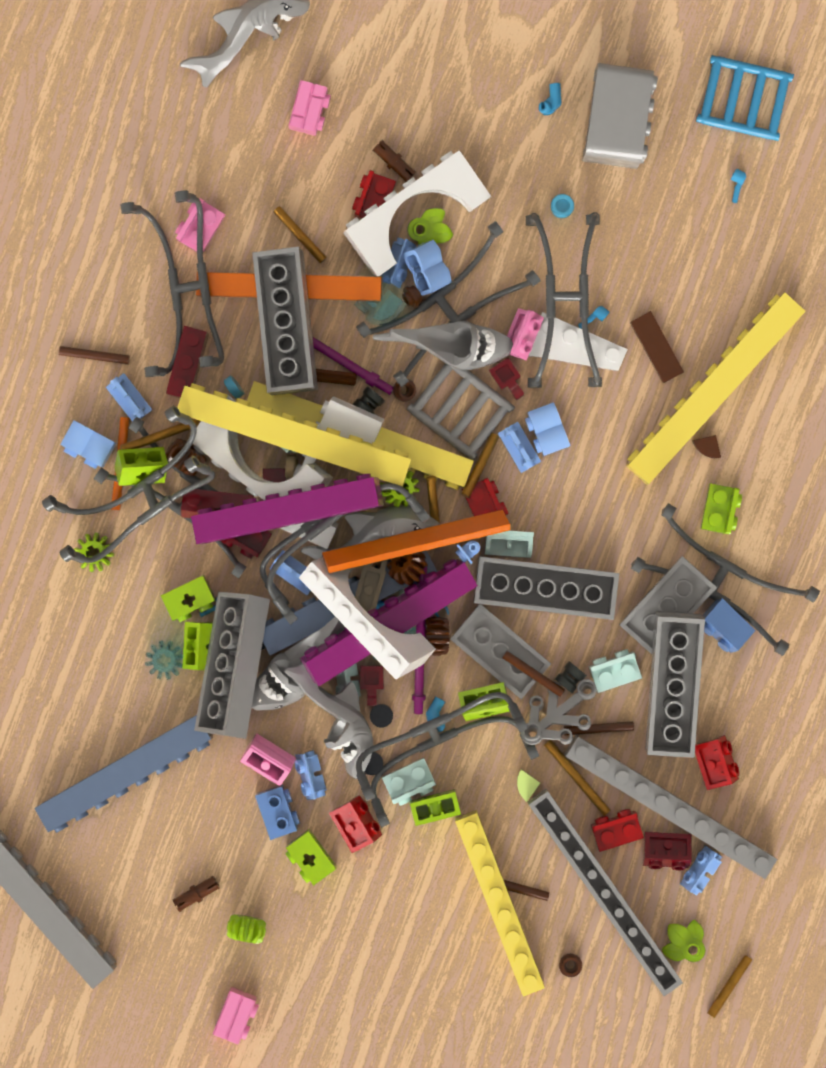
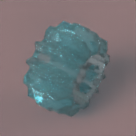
(161, 666)

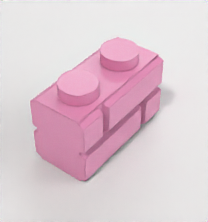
(308, 108)
(268, 759)
(235, 1015)

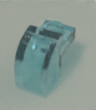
(385, 311)

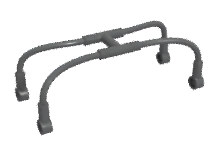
(176, 288)
(552, 296)
(438, 297)
(192, 465)
(102, 475)
(312, 530)
(810, 594)
(431, 726)

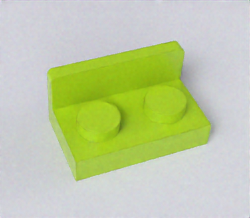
(720, 509)

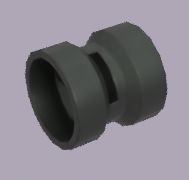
(372, 398)
(566, 681)

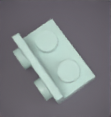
(615, 671)
(409, 781)

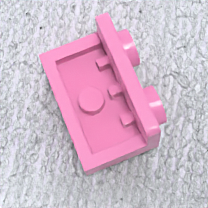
(524, 332)

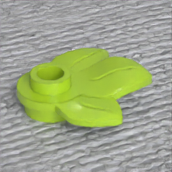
(432, 227)
(681, 941)

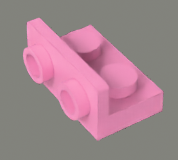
(188, 230)

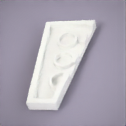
(570, 347)

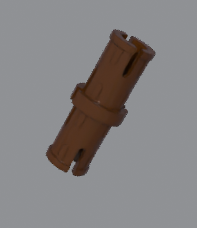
(394, 161)
(196, 893)

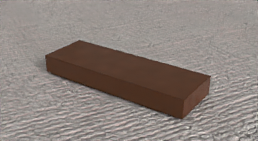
(656, 347)

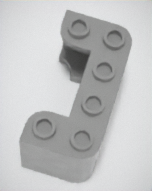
(619, 116)

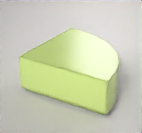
(526, 785)

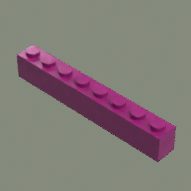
(287, 510)
(397, 613)

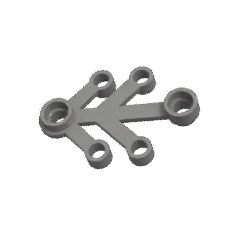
(557, 715)

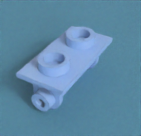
(398, 273)
(128, 397)
(519, 447)
(467, 551)
(291, 571)
(311, 785)
(695, 879)

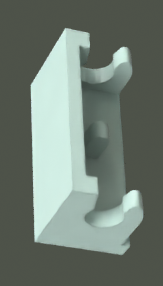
(510, 544)

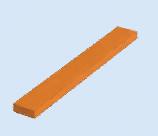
(318, 286)
(415, 541)

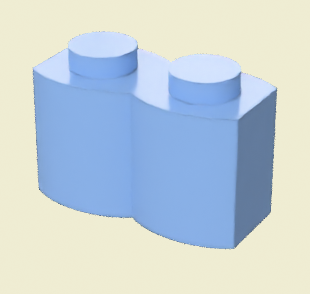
(427, 267)
(547, 429)
(88, 444)

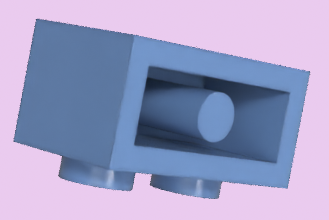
(726, 626)
(277, 811)

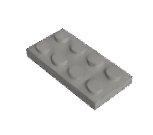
(678, 591)
(487, 641)

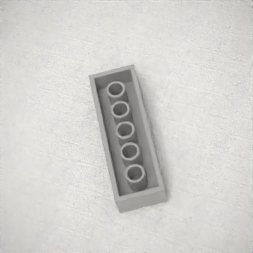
(285, 321)
(546, 588)
(232, 664)
(675, 684)

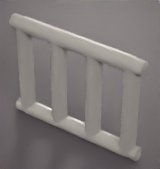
(452, 437)

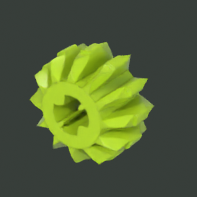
(396, 497)
(96, 545)
(246, 928)

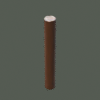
(94, 355)
(533, 673)
(602, 728)
(526, 890)

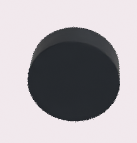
(381, 715)
(375, 764)

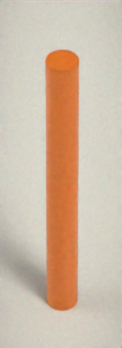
(122, 439)

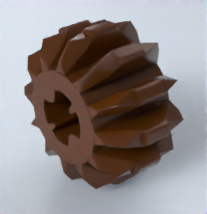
(175, 448)
(407, 568)
(438, 634)

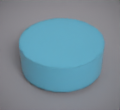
(562, 206)
(233, 387)

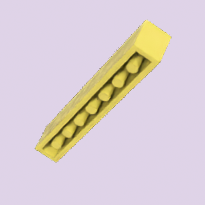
(499, 903)

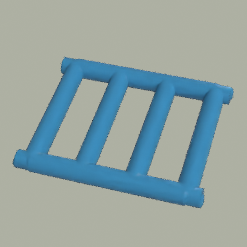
(727, 122)

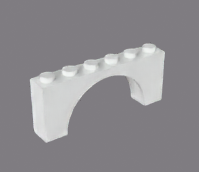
(451, 177)
(350, 421)
(224, 451)
(394, 650)

